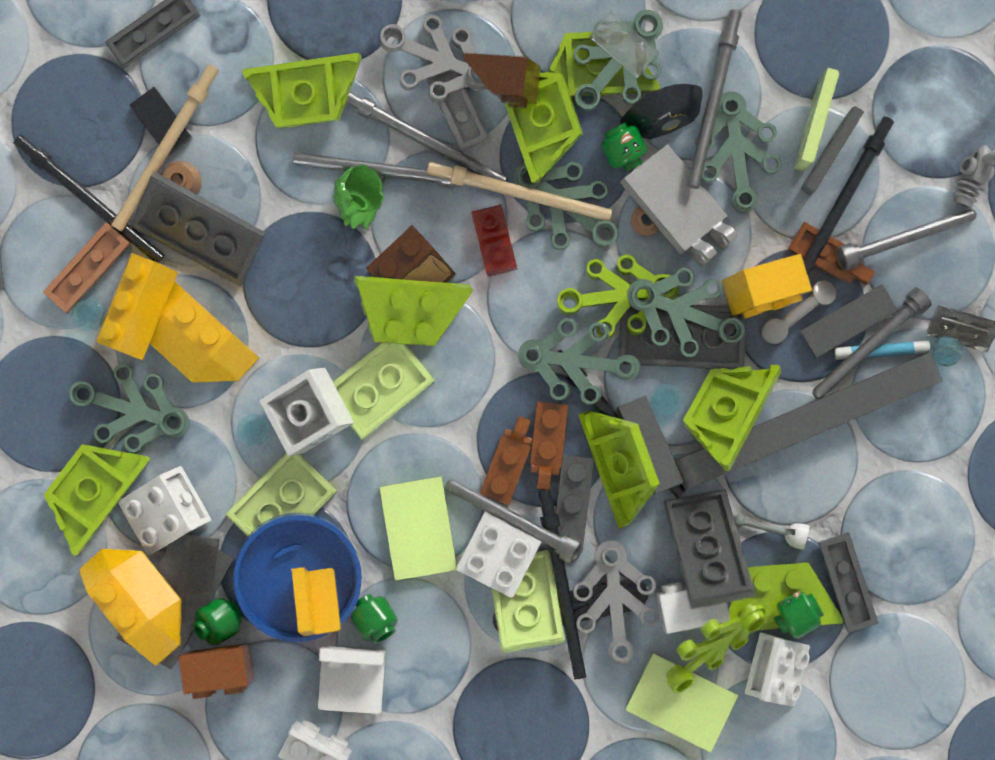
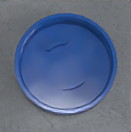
(265, 575)

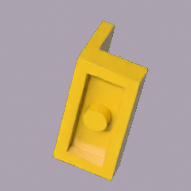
(316, 601)

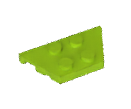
(578, 75)
(305, 90)
(546, 128)
(410, 309)
(728, 409)
(621, 463)
(90, 490)
(779, 581)

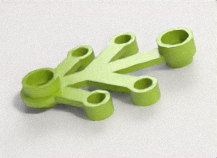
(617, 296)
(715, 647)

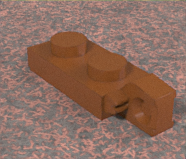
(827, 260)
(548, 441)
(507, 463)

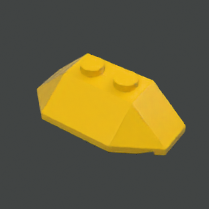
(199, 341)
(135, 601)

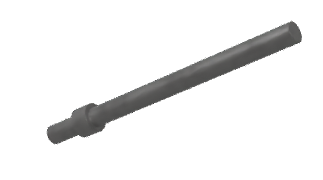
(727, 43)
(368, 108)
(382, 169)

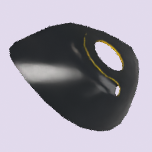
(652, 111)

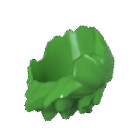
(358, 195)

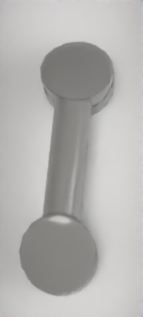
(776, 329)

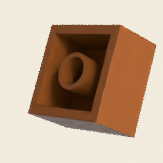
(216, 669)

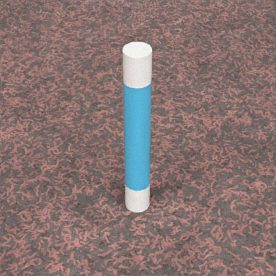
(890, 349)

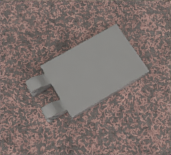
(677, 210)

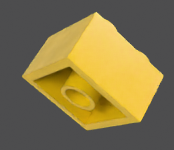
(767, 287)

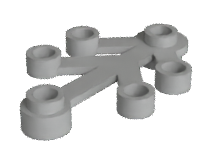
(441, 60)
(614, 596)

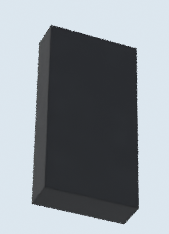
(157, 117)

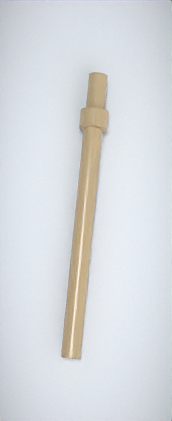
(197, 94)
(460, 176)

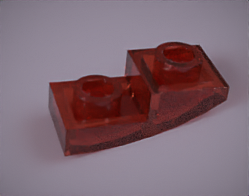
(494, 240)

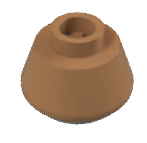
(191, 176)

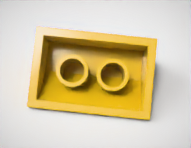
(136, 306)

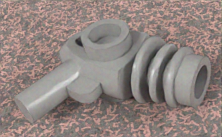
(976, 171)

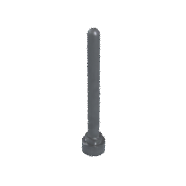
(851, 255)
(915, 303)
(566, 547)

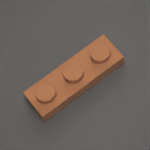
(86, 268)

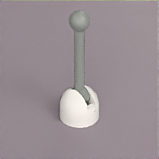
(795, 534)

